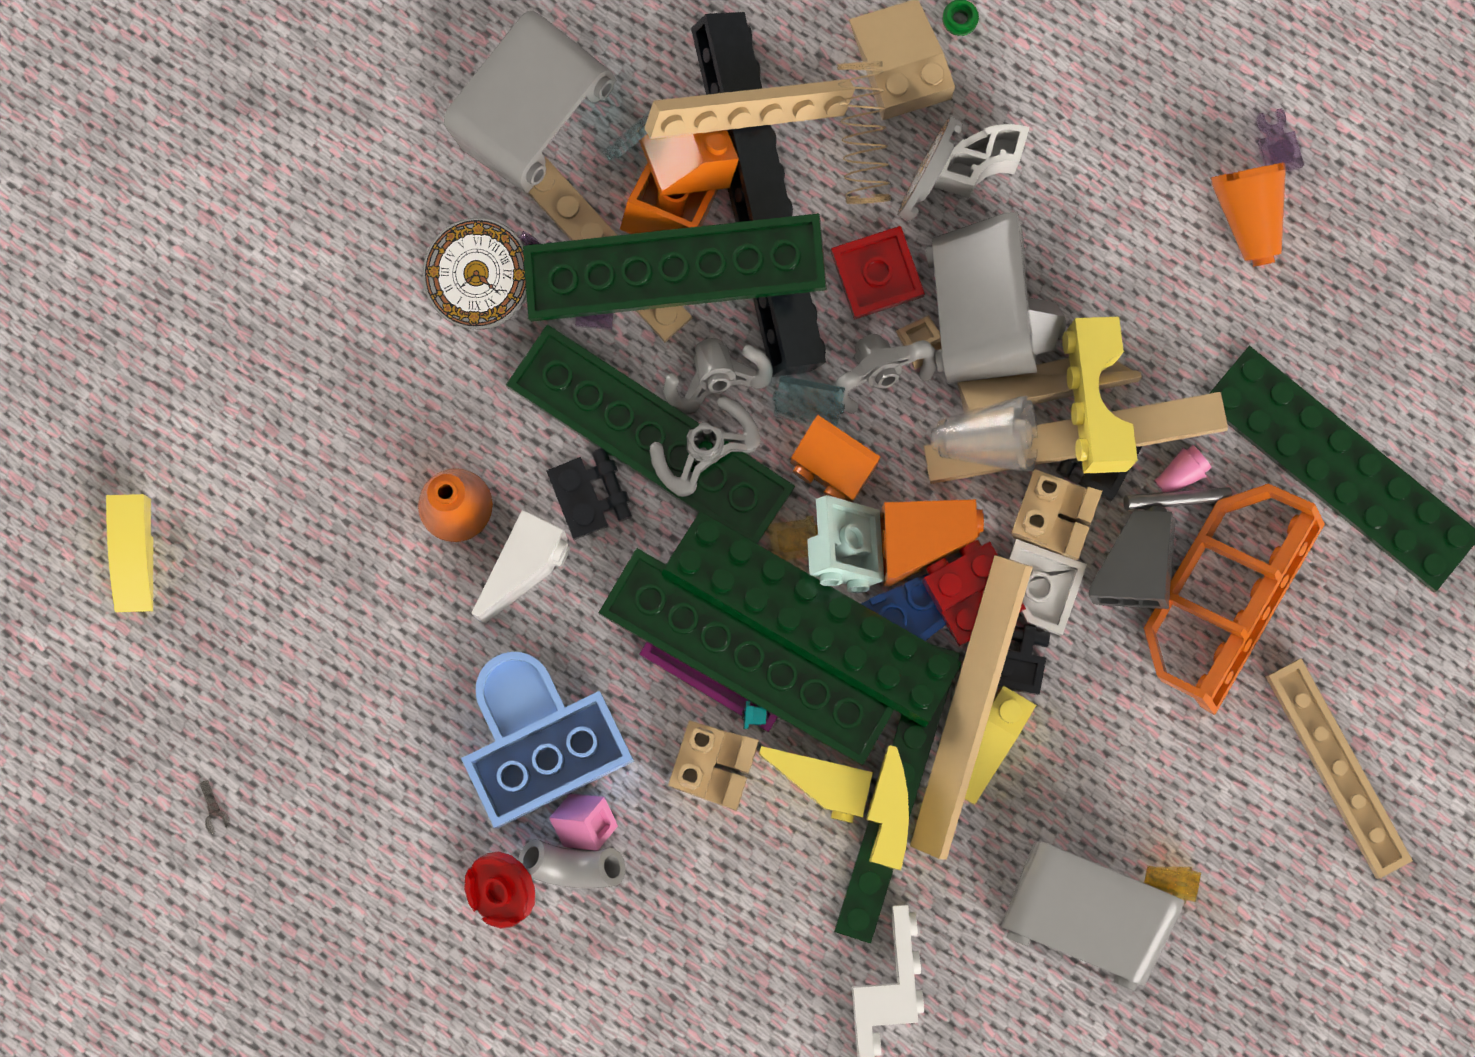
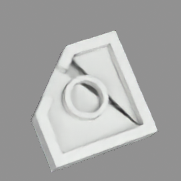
(1050, 586)

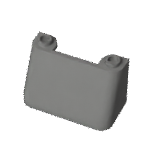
(524, 99)
(982, 300)
(1091, 914)

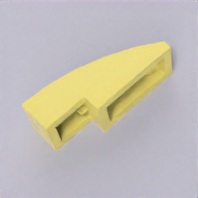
(130, 551)
(891, 811)

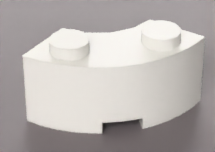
(982, 155)

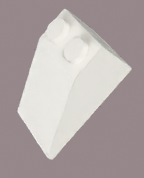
(524, 561)

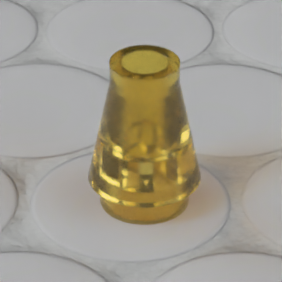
(1176, 881)

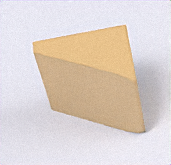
(917, 331)

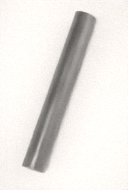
(1176, 498)

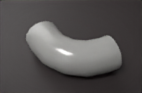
(571, 866)

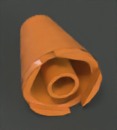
(1254, 210)
(463, 513)

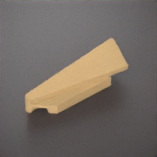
(1043, 386)

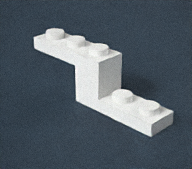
(893, 1001)

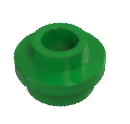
(968, 10)

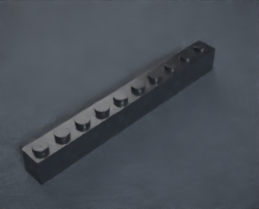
(758, 188)

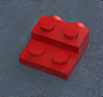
(960, 587)

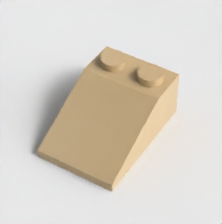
(911, 57)

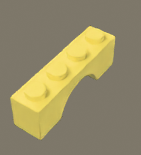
(1104, 439)

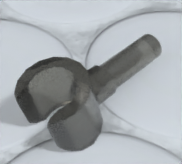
(213, 807)

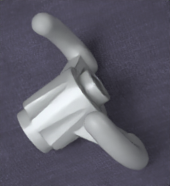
(883, 365)
(716, 373)
(745, 442)

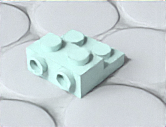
(846, 545)

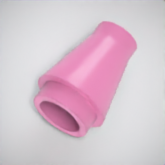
(1184, 470)

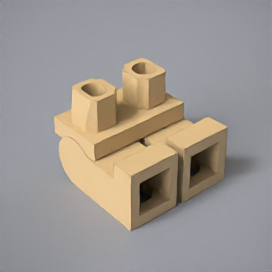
(1044, 502)
(696, 761)

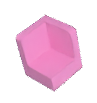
(583, 822)

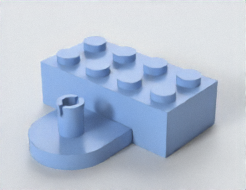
(538, 742)

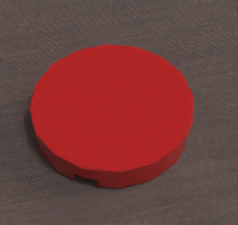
(500, 889)

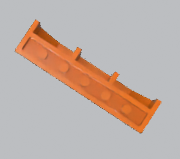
(1264, 595)

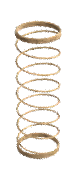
(862, 66)

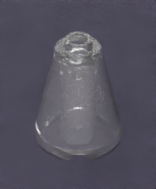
(991, 435)

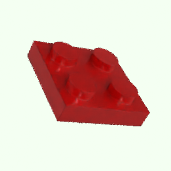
(877, 272)

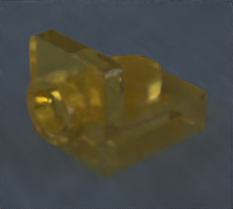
(790, 538)

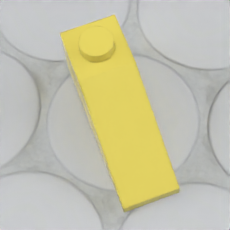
(1002, 729)
(827, 783)

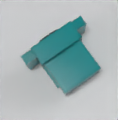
(753, 715)

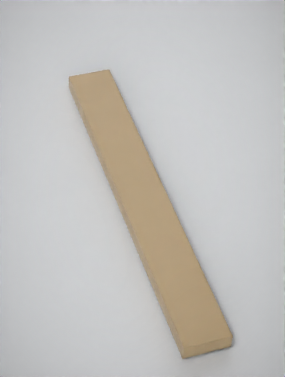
(1058, 439)
(970, 707)

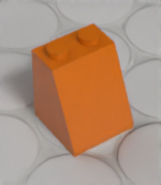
(925, 532)

